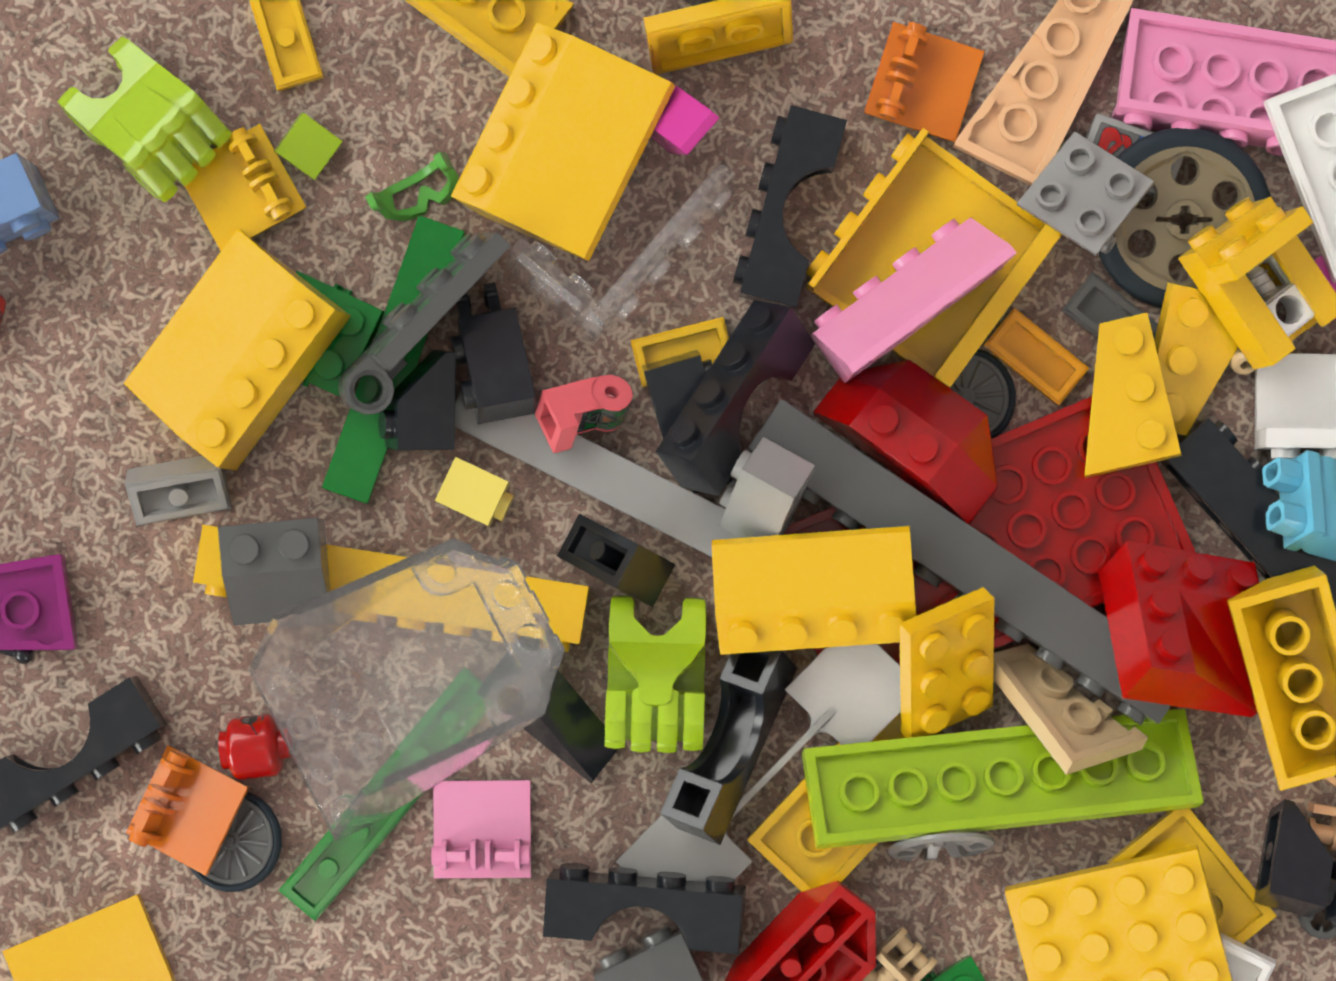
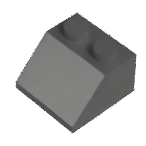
(272, 567)
(661, 959)

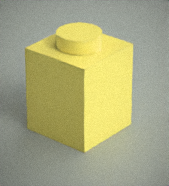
(475, 493)

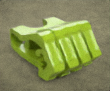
(149, 122)
(655, 680)

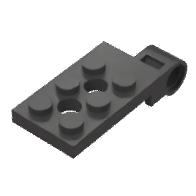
(411, 322)

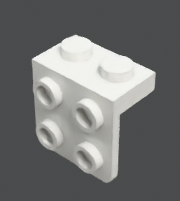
(1296, 406)

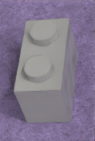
(765, 491)

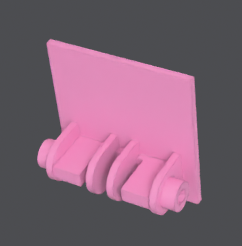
(482, 829)

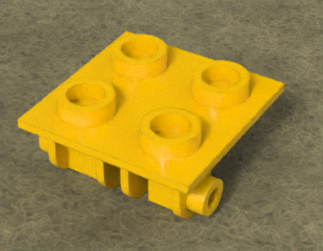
(244, 187)

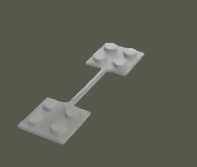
(847, 695)

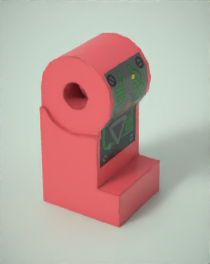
(582, 407)

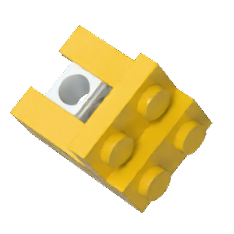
(1247, 302)

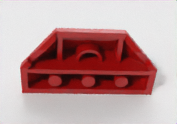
(917, 433)
(814, 938)

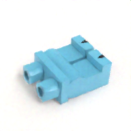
(1306, 502)

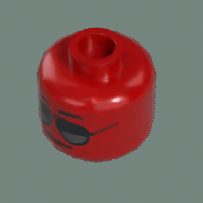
(252, 747)

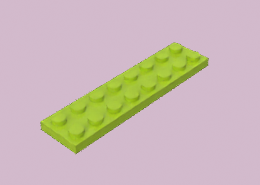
(989, 783)

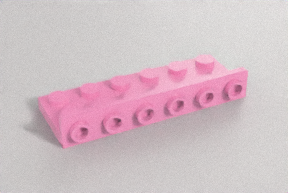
(1213, 75)

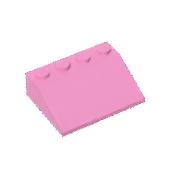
(910, 297)

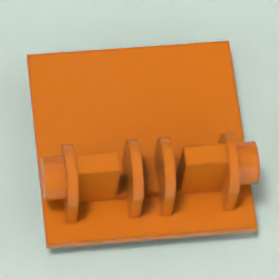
(924, 81)
(186, 810)

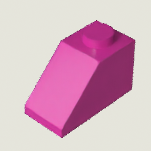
(682, 123)

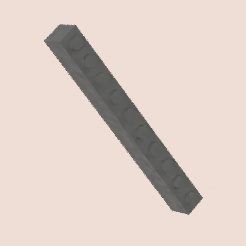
(957, 555)

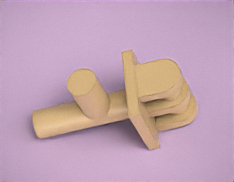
(896, 966)

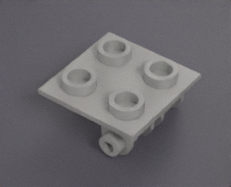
(1085, 194)

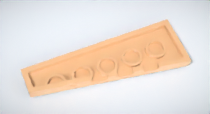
(1043, 89)

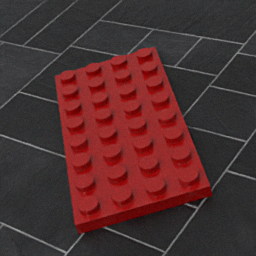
(1053, 513)

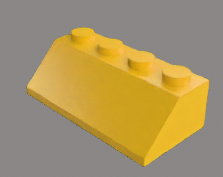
(812, 589)
(1291, 665)

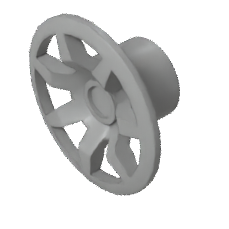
(953, 842)

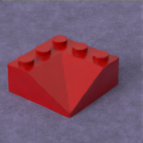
(1176, 628)

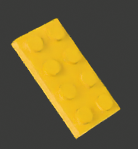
(789, 840)

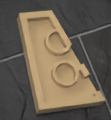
(1061, 717)

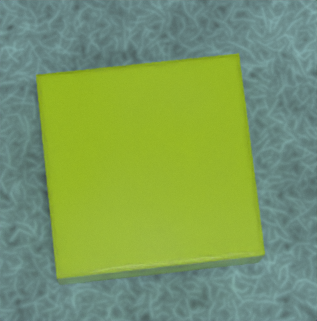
(308, 146)

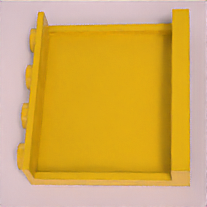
(902, 213)

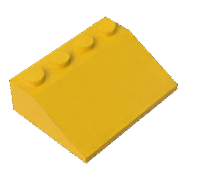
(562, 141)
(235, 352)

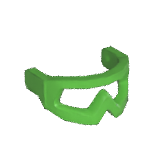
(384, 203)

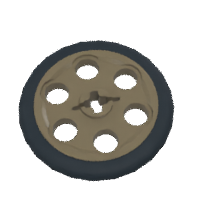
(1153, 155)

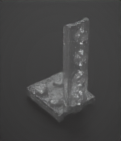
(571, 295)

